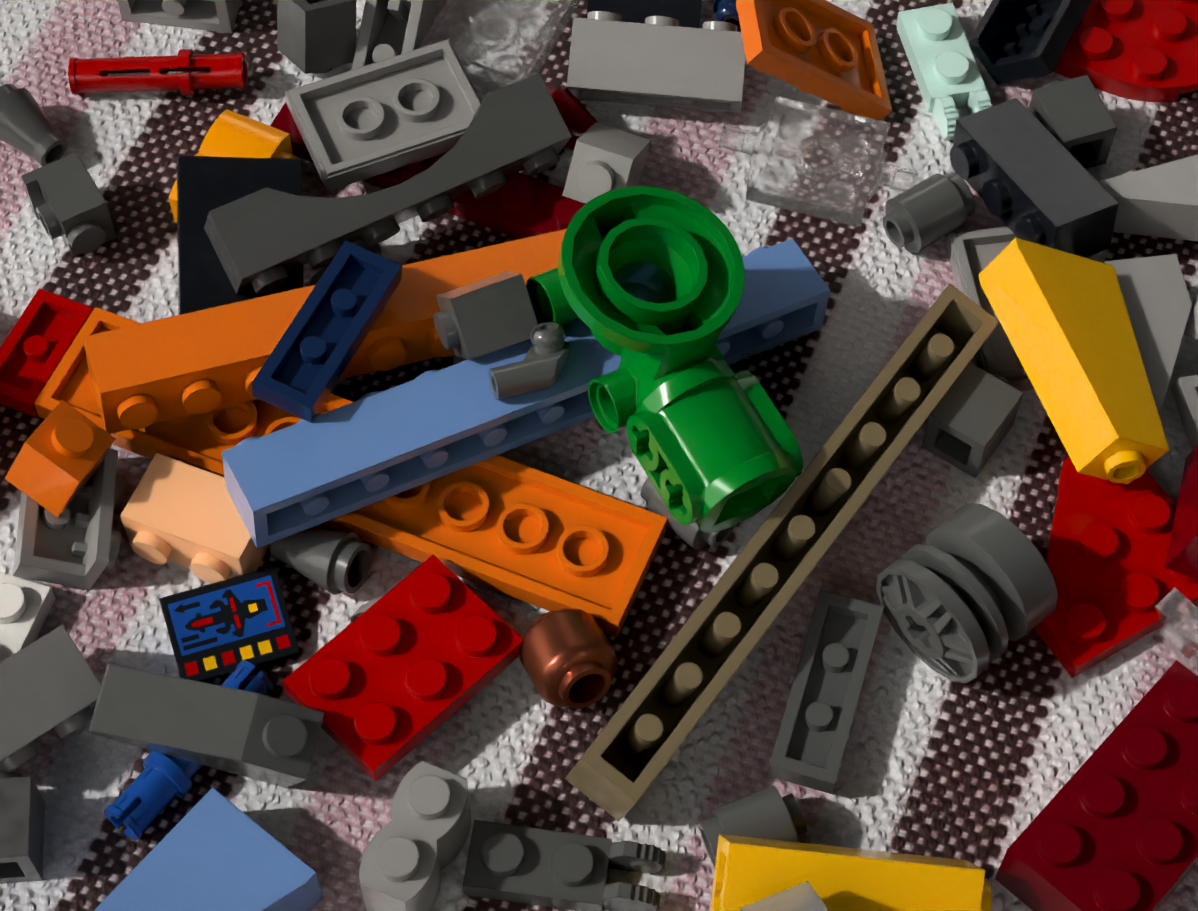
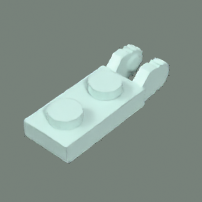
(942, 64)

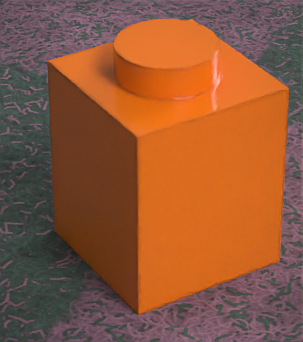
(59, 458)

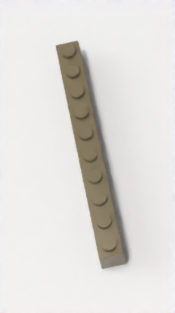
(779, 556)

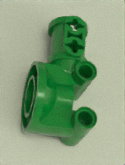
(691, 421)

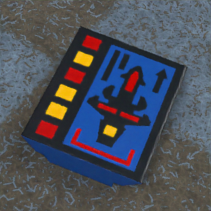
(229, 623)

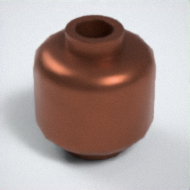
(568, 658)

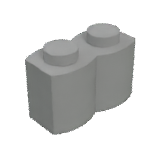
(425, 836)

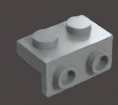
(79, 541)

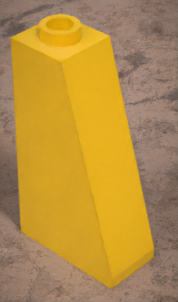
(1079, 355)
(844, 877)

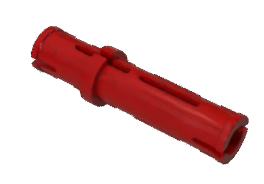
(92, 73)

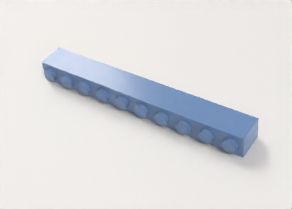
(454, 421)

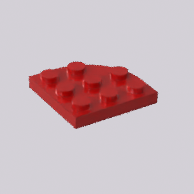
(1136, 48)

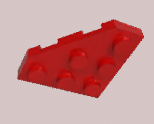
(1107, 566)

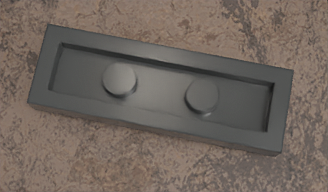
(825, 692)

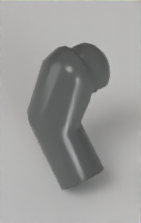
(538, 369)

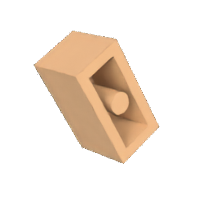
(189, 521)

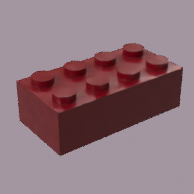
(1125, 820)

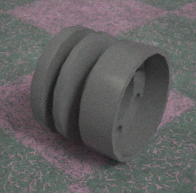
(967, 592)

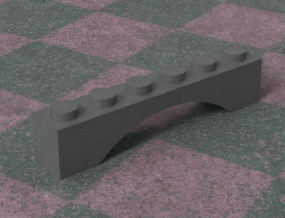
(279, 231)

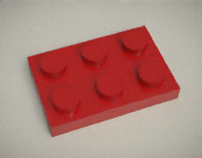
(404, 666)

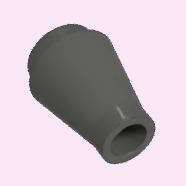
(27, 126)
(327, 558)

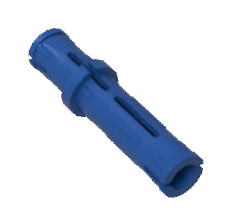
(168, 775)

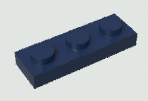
(327, 331)

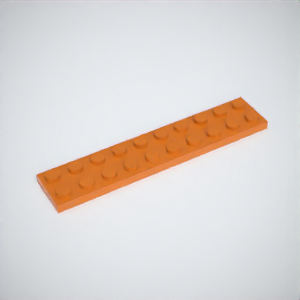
(484, 522)

